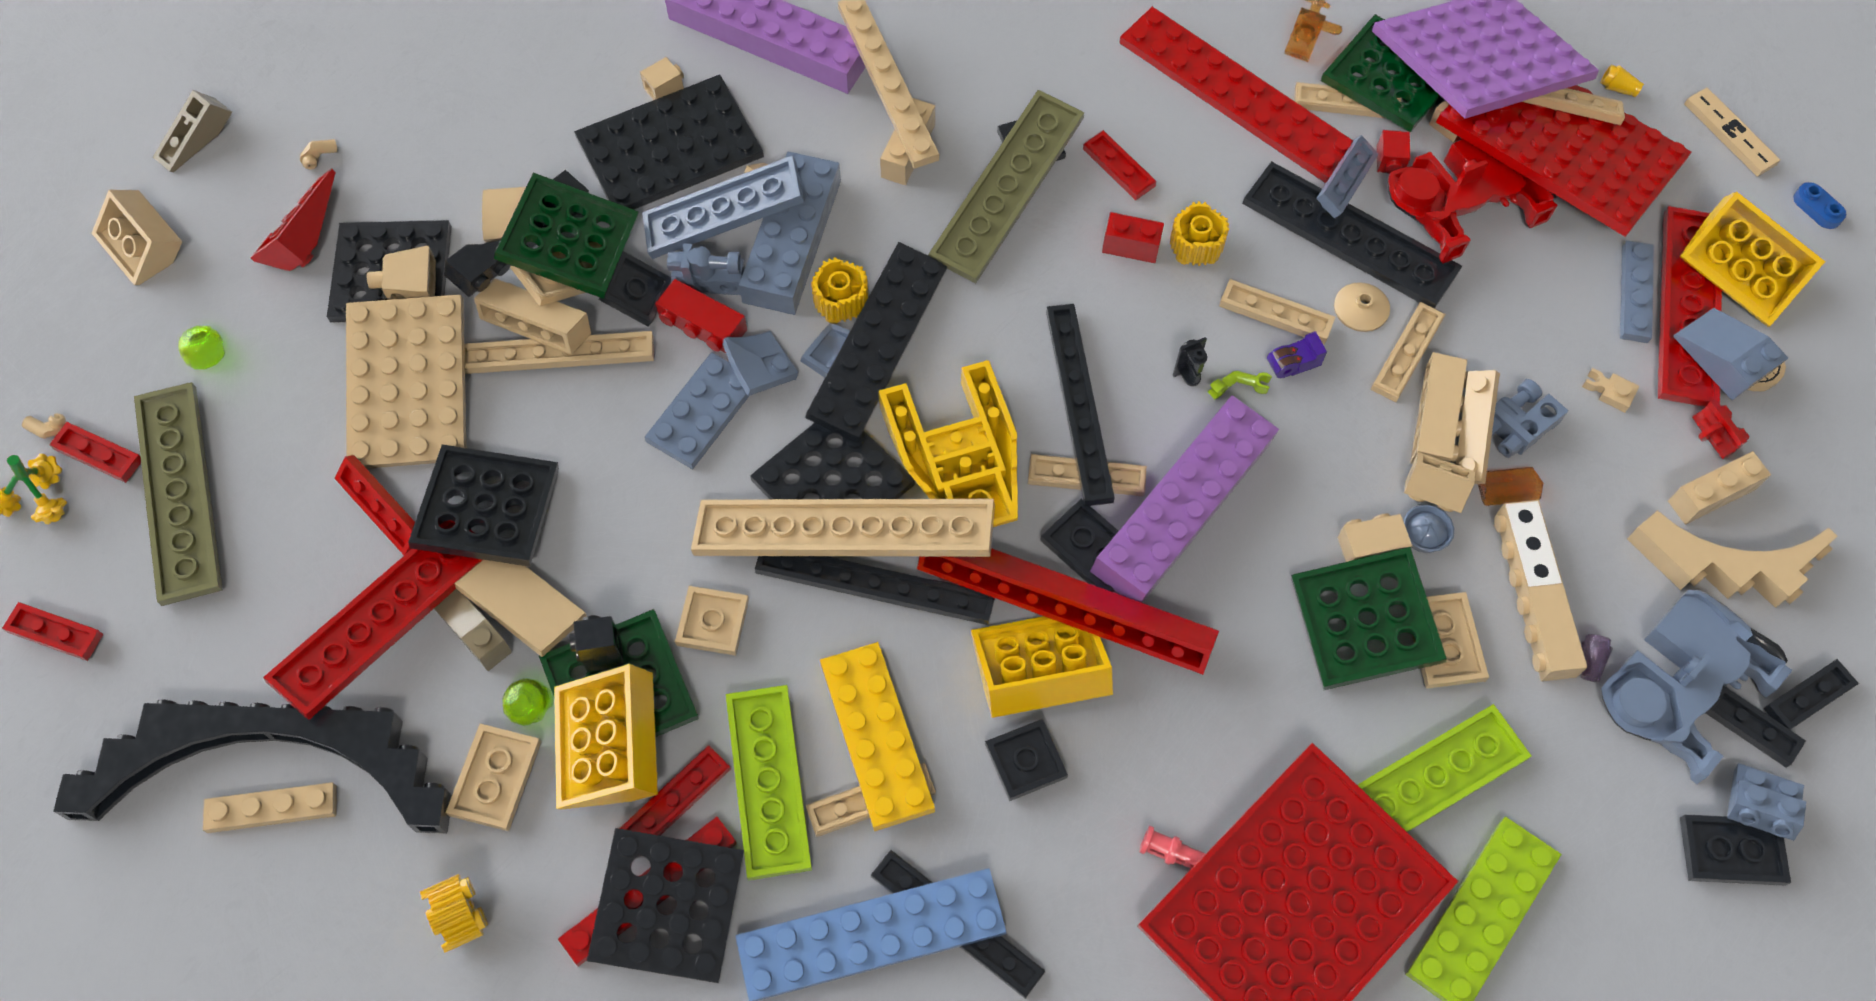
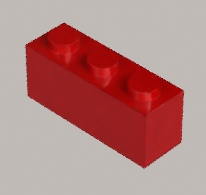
(699, 315)

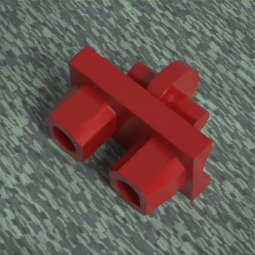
(1719, 429)

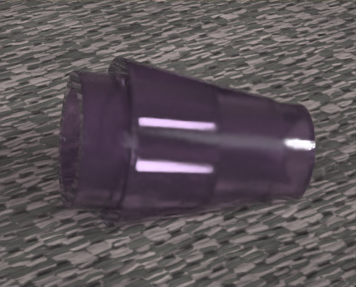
(1596, 654)

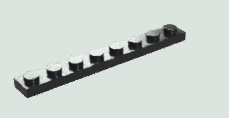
(1080, 406)
(880, 585)

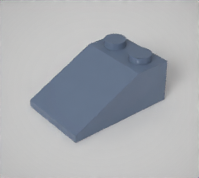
(1730, 351)

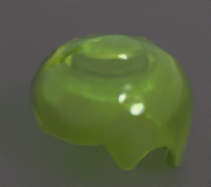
(201, 347)
(526, 701)

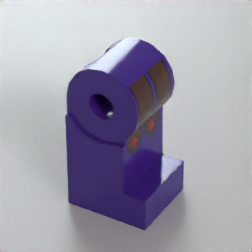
(1298, 356)

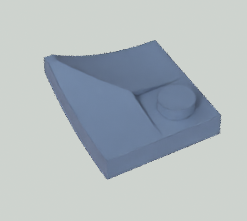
(825, 349)
(759, 362)

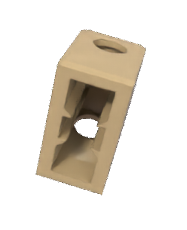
(406, 274)

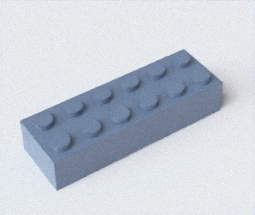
(790, 240)

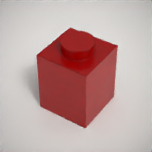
(1393, 151)

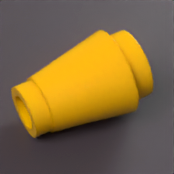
(1621, 81)

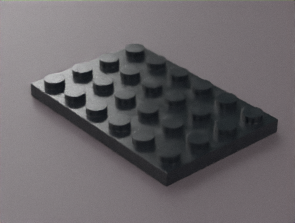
(669, 144)

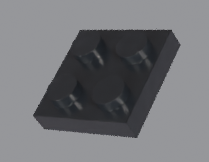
(636, 289)
(1026, 760)

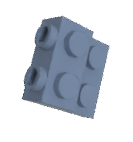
(1767, 802)

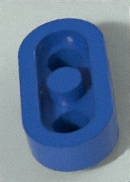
(1819, 205)

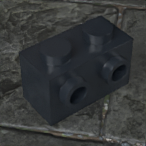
(597, 643)

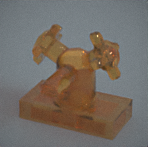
(1307, 30)

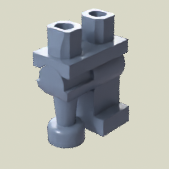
(707, 272)
(1524, 429)

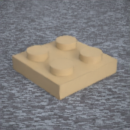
(712, 620)

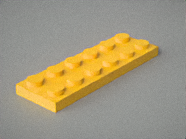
(877, 737)

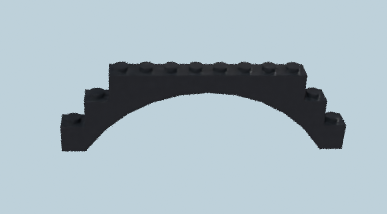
(179, 731)

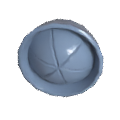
(1429, 528)

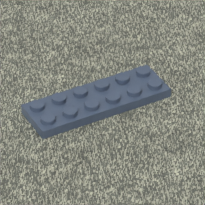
(722, 207)

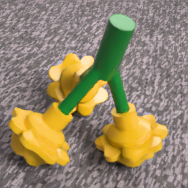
(43, 473)

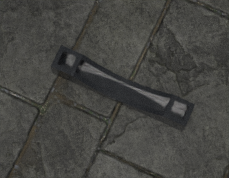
(475, 265)

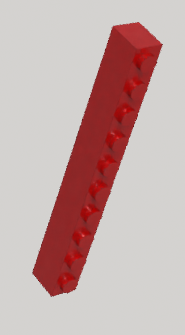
(1080, 606)

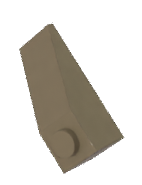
(193, 129)
(473, 630)

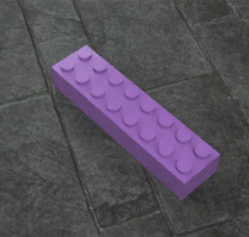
(777, 34)
(1184, 501)

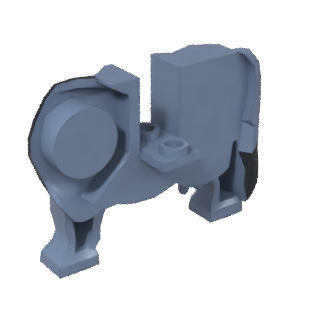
(1712, 651)

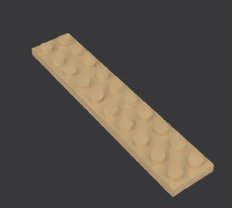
(845, 527)

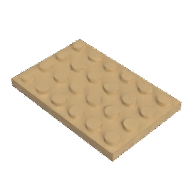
(405, 379)

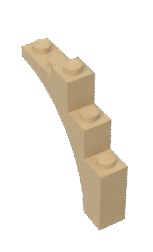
(1690, 559)

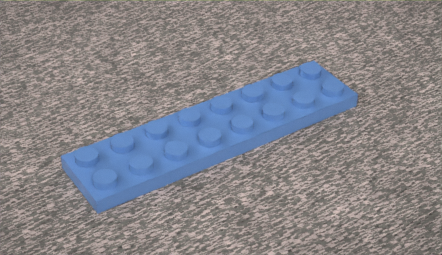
(870, 935)

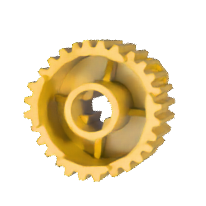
(1198, 234)
(839, 290)
(454, 912)

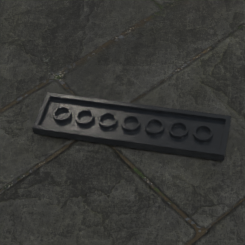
(1352, 236)
(876, 342)

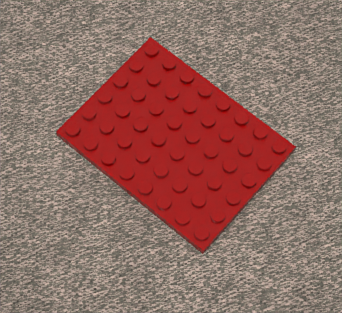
(1587, 162)
(1299, 894)

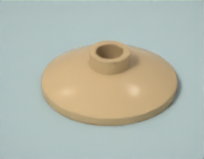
(1357, 314)

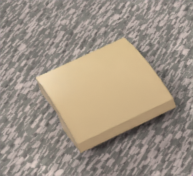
(497, 211)

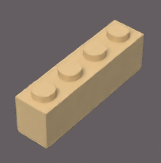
(519, 312)
(1440, 408)

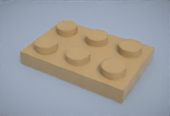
(1460, 642)
(493, 777)

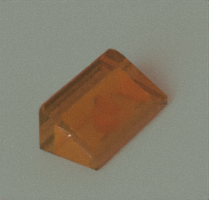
(1511, 486)

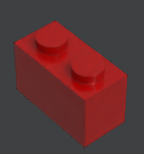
(1132, 237)

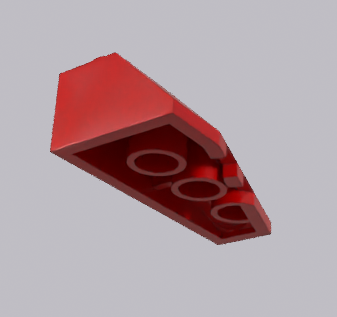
(299, 234)

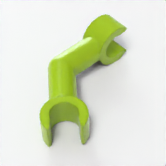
(1220, 386)

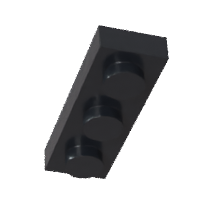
(1811, 695)
(1756, 727)

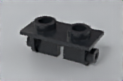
(1191, 361)

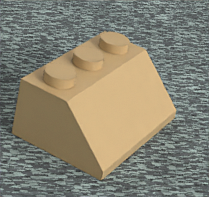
(135, 235)

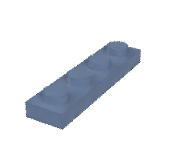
(1347, 176)
(1637, 292)

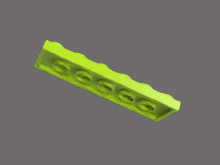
(1447, 769)
(768, 783)
(1483, 914)

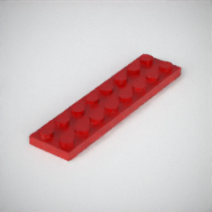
(1684, 299)
(367, 627)

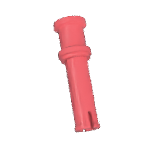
(1169, 849)

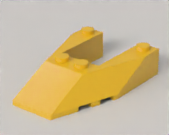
(962, 458)

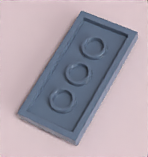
(698, 412)

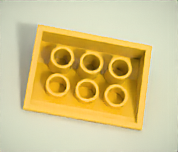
(1751, 258)
(1039, 665)
(605, 739)

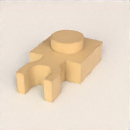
(1614, 391)

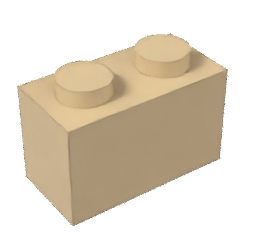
(1439, 483)
(1373, 537)

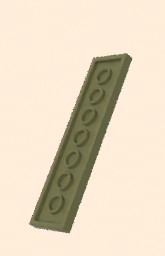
(1006, 186)
(177, 494)

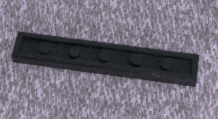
(994, 953)

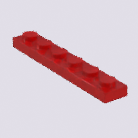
(578, 938)

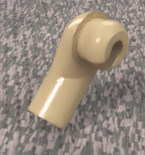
(313, 151)
(45, 429)

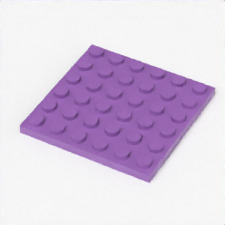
(1484, 53)

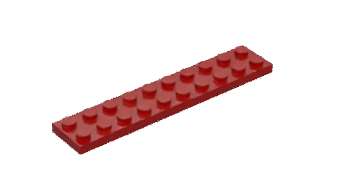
(1237, 93)

